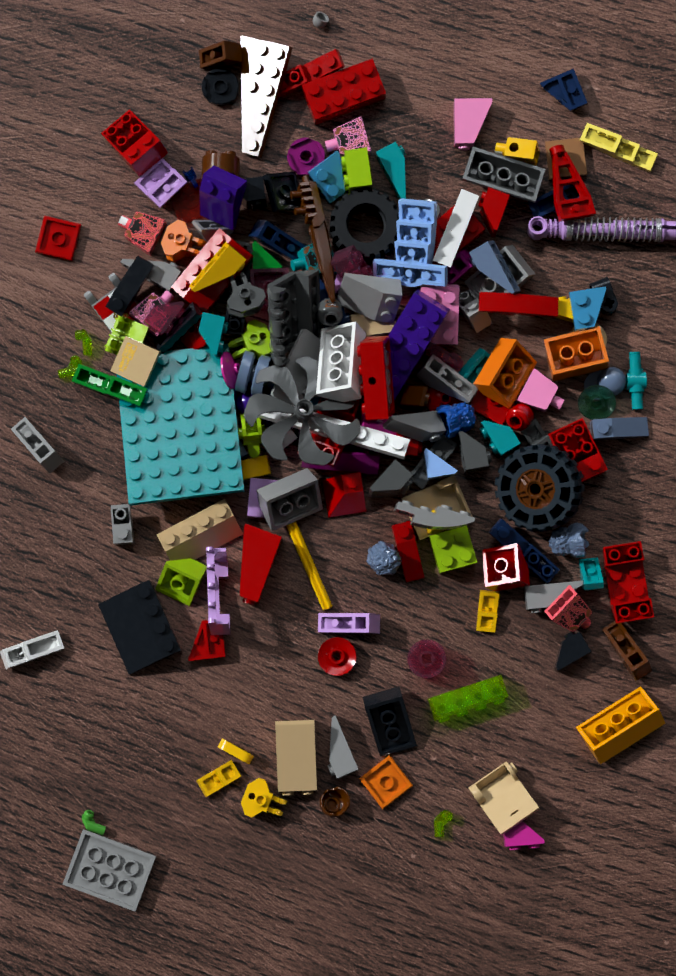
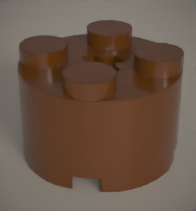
(227, 161)

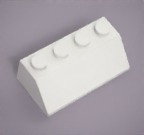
(339, 362)

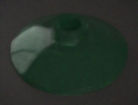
(596, 409)

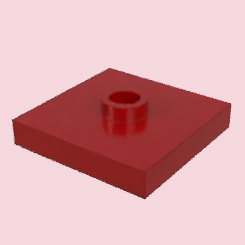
(490, 408)

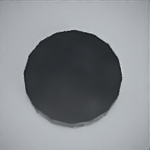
(220, 87)

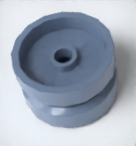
(248, 373)

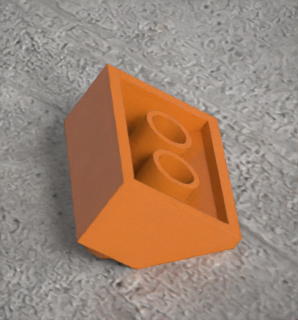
(576, 353)
(505, 372)

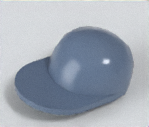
(611, 378)

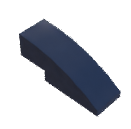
(545, 204)

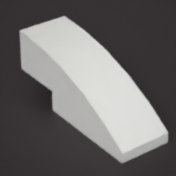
(31, 649)

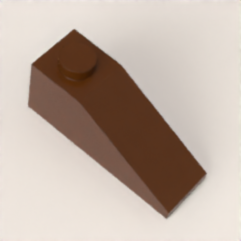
(627, 650)

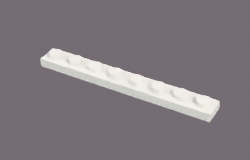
(367, 438)

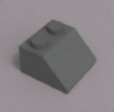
(473, 454)

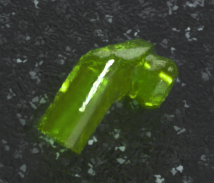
(440, 820)

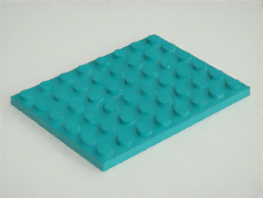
(183, 433)

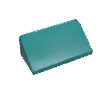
(474, 365)

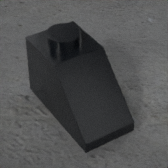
(571, 649)

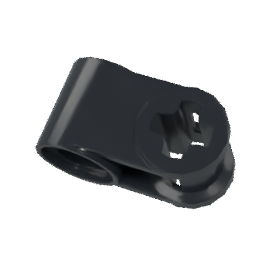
(608, 297)

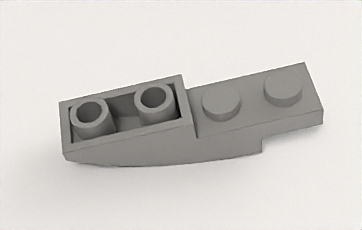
(441, 519)

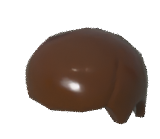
(335, 802)

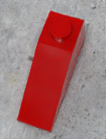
(408, 551)

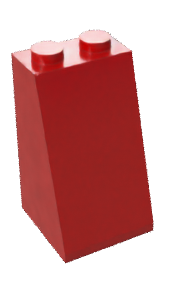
(257, 562)

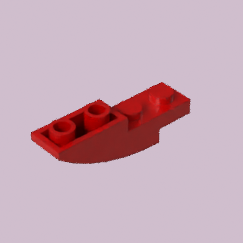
(311, 71)

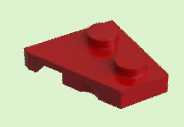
(207, 645)

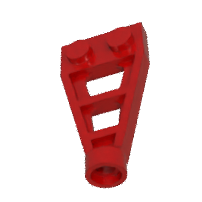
(571, 208)

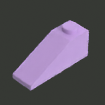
(349, 623)

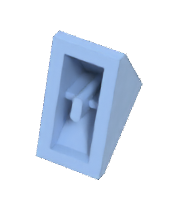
(436, 466)

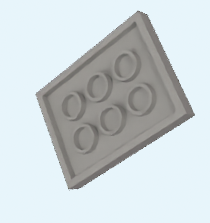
(109, 870)

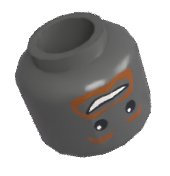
(329, 313)

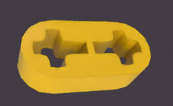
(235, 751)

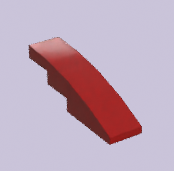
(518, 304)

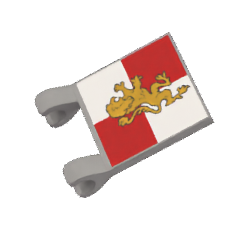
(103, 312)

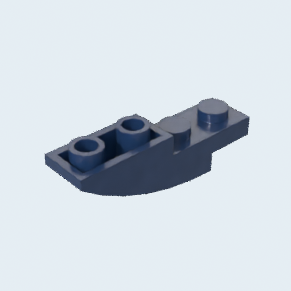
(536, 561)

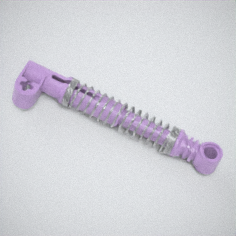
(655, 230)

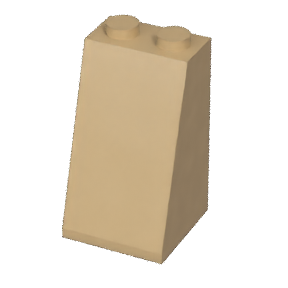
(296, 756)

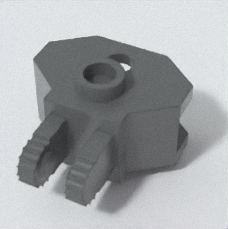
(243, 296)

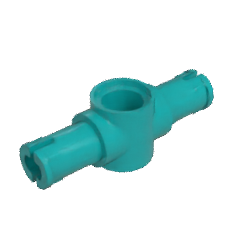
(636, 380)

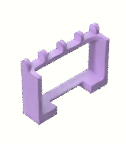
(216, 569)

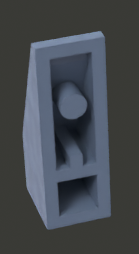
(491, 263)
(619, 428)

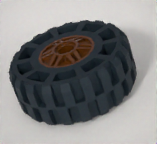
(558, 481)

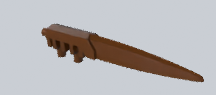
(314, 215)

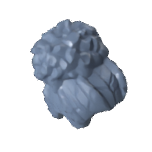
(569, 540)
(383, 558)

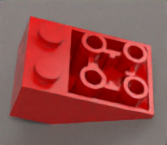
(135, 143)
(578, 442)

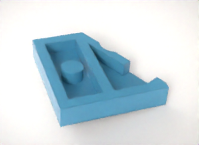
(329, 177)
(586, 307)

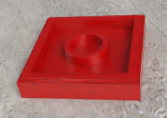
(58, 238)

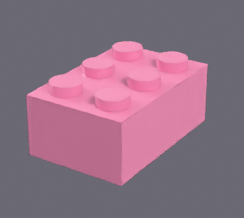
(448, 297)

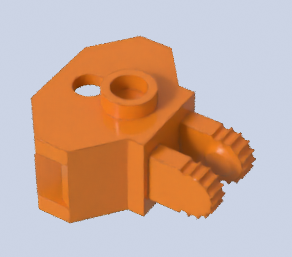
(179, 242)

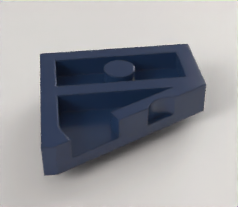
(566, 90)

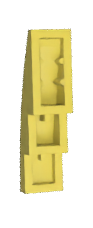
(618, 147)

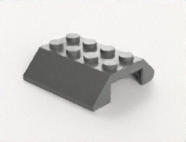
(291, 308)

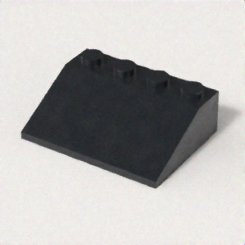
(139, 627)

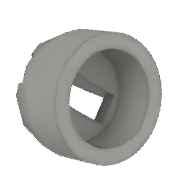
(320, 20)

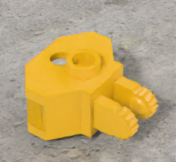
(262, 799)

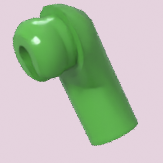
(90, 824)

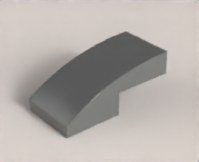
(535, 435)

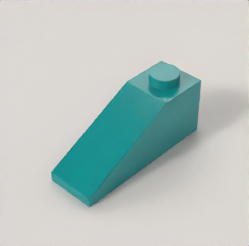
(393, 164)

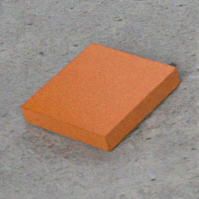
(386, 782)

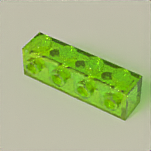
(467, 698)

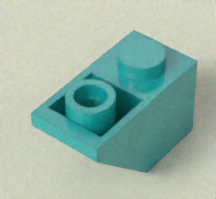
(212, 329)
(500, 436)

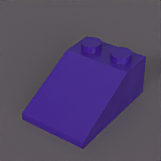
(221, 196)

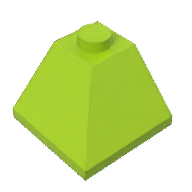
(181, 579)

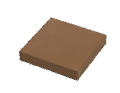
(575, 150)

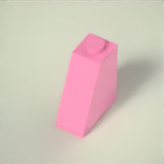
(468, 120)

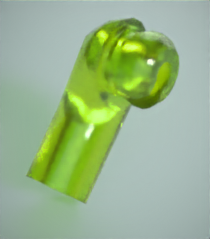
(86, 341)
(70, 370)

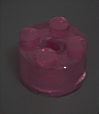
(437, 658)

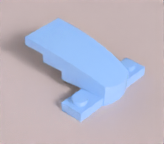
(414, 247)

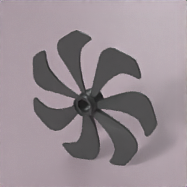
(274, 435)

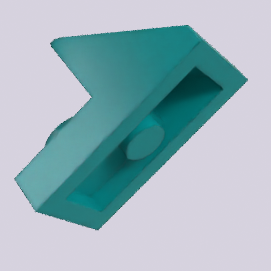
(591, 574)

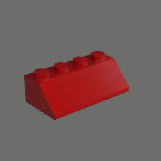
(209, 295)

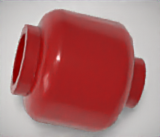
(519, 417)

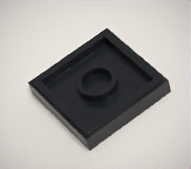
(279, 188)

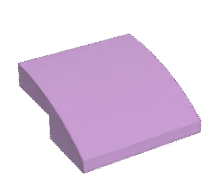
(160, 183)

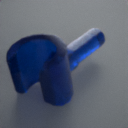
(191, 176)

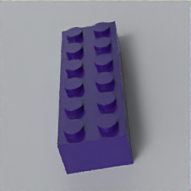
(413, 335)

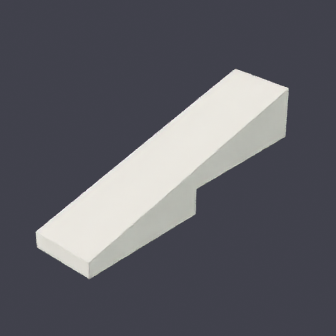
(456, 228)

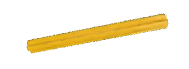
(309, 565)

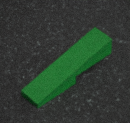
(109, 385)

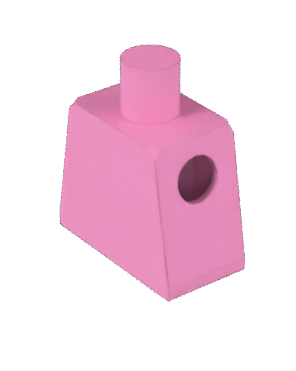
(540, 393)

